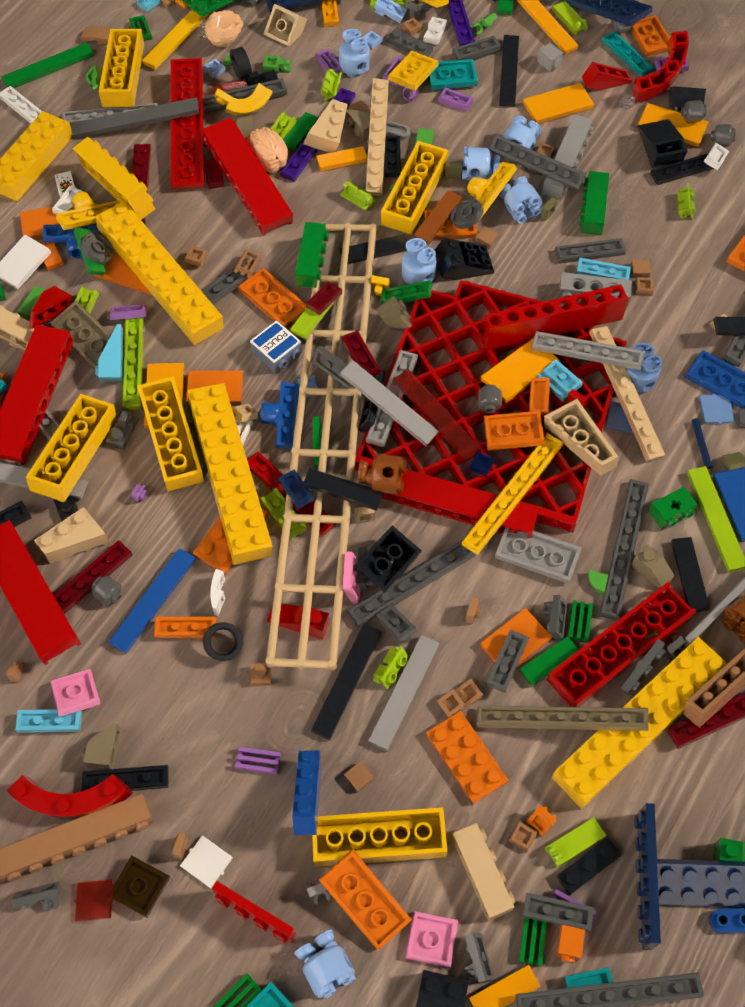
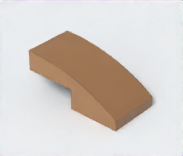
(96, 33)
(460, 699)

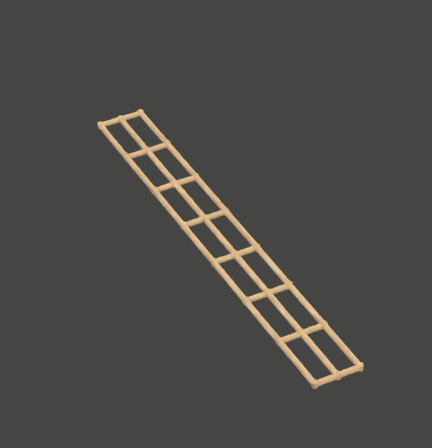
(322, 453)

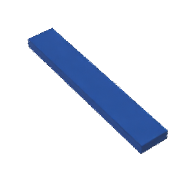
(152, 601)

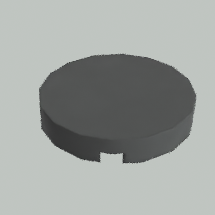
(467, 213)
(97, 248)

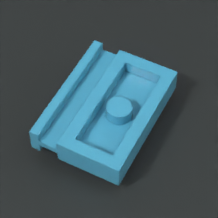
(561, 379)

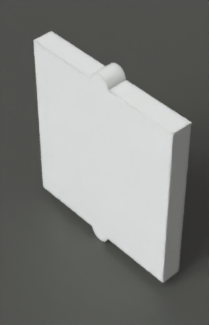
(206, 861)

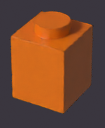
(570, 944)

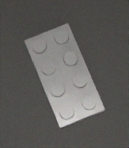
(539, 554)

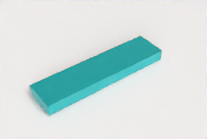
(628, 54)

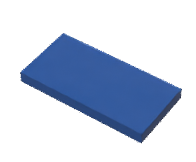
(718, 378)
(732, 490)

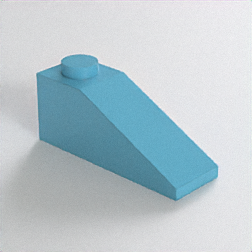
(111, 360)

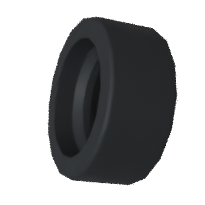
(240, 62)
(237, 645)

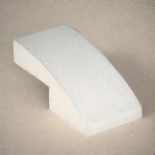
(435, 31)
(217, 594)

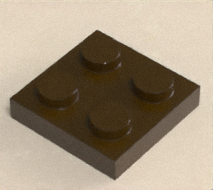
(139, 886)

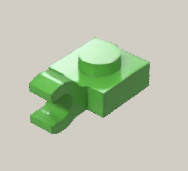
(485, 22)
(275, 63)
(94, 77)

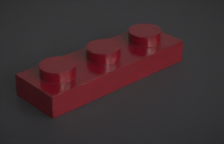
(360, 353)

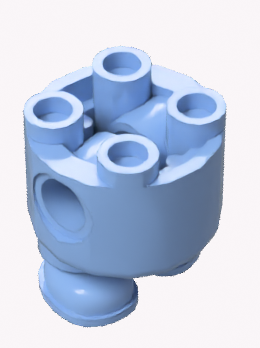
(354, 53)
(523, 134)
(478, 163)
(521, 200)
(418, 262)
(327, 967)

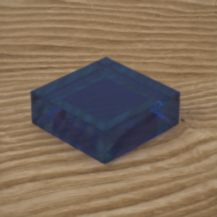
(482, 464)

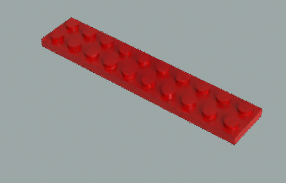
(186, 131)

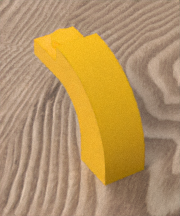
(244, 106)

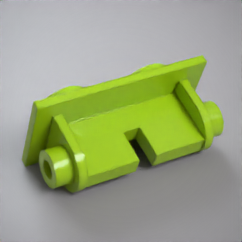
(330, 84)
(357, 196)
(685, 197)
(396, 659)

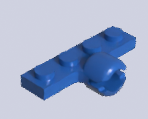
(55, 233)
(282, 414)

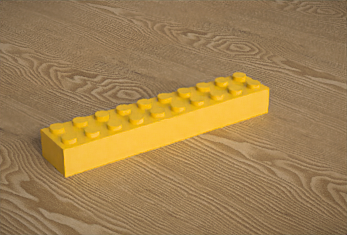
(160, 273)
(229, 474)
(613, 750)

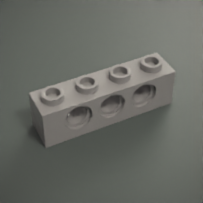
(577, 283)

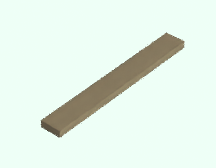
(563, 718)

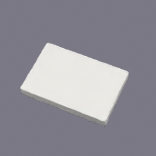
(22, 261)

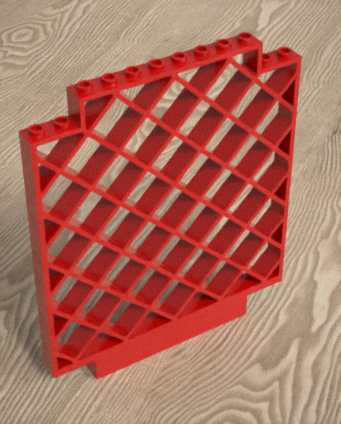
(463, 499)

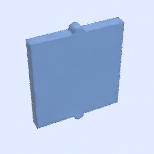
(716, 409)
(617, 419)

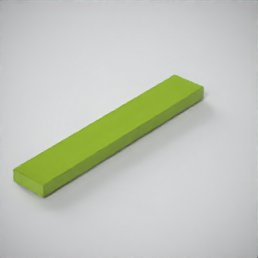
(132, 363)
(717, 519)

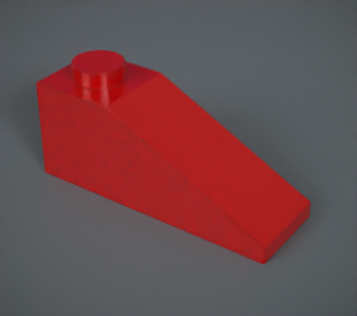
(603, 76)
(49, 305)
(292, 617)

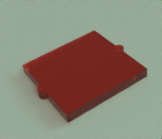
(94, 900)

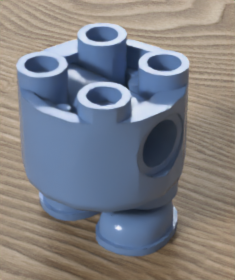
(647, 377)

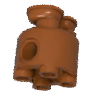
(377, 475)
(735, 618)

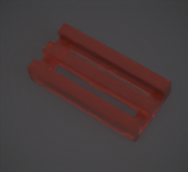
(226, 86)

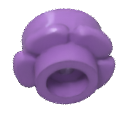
(406, 94)
(139, 493)

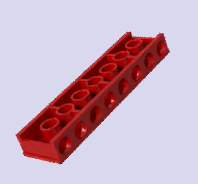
(247, 175)
(554, 319)
(31, 389)
(32, 598)
(619, 646)

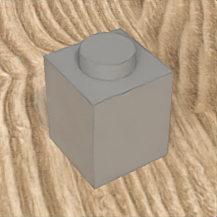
(550, 57)

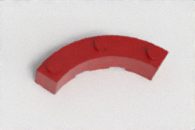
(657, 83)
(69, 805)

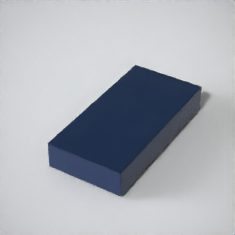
(294, 488)

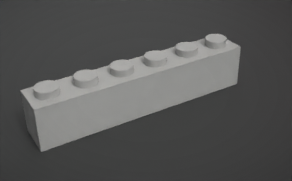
(569, 152)

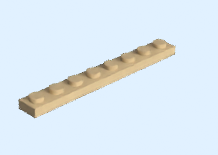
(377, 136)
(630, 401)

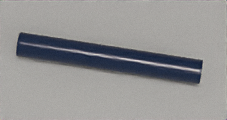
(701, 443)

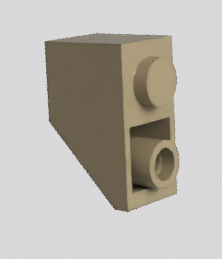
(358, 122)
(395, 314)

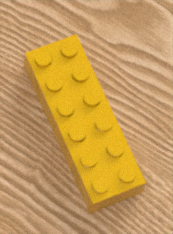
(121, 68)
(32, 154)
(114, 177)
(414, 187)
(170, 434)
(71, 448)
(381, 836)

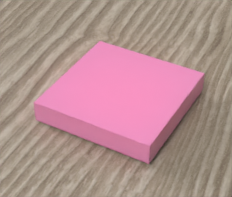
(350, 578)
(75, 692)
(431, 939)

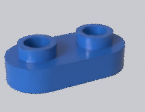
(733, 921)

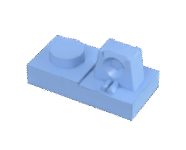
(391, 9)

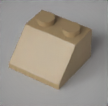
(284, 25)

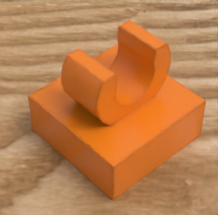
(542, 820)

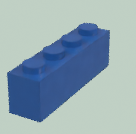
(307, 793)

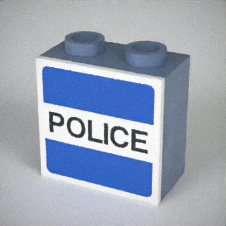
(276, 346)

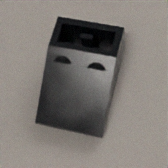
(662, 143)
(462, 259)

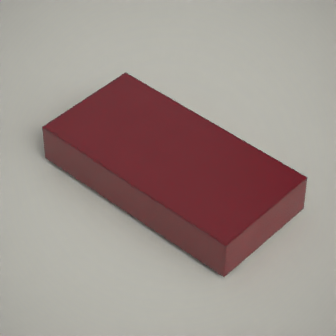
(213, 174)
(324, 298)

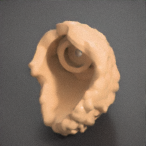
(223, 28)
(268, 146)

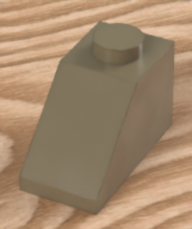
(652, 566)
(102, 749)

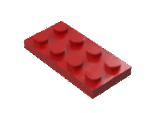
(261, 918)

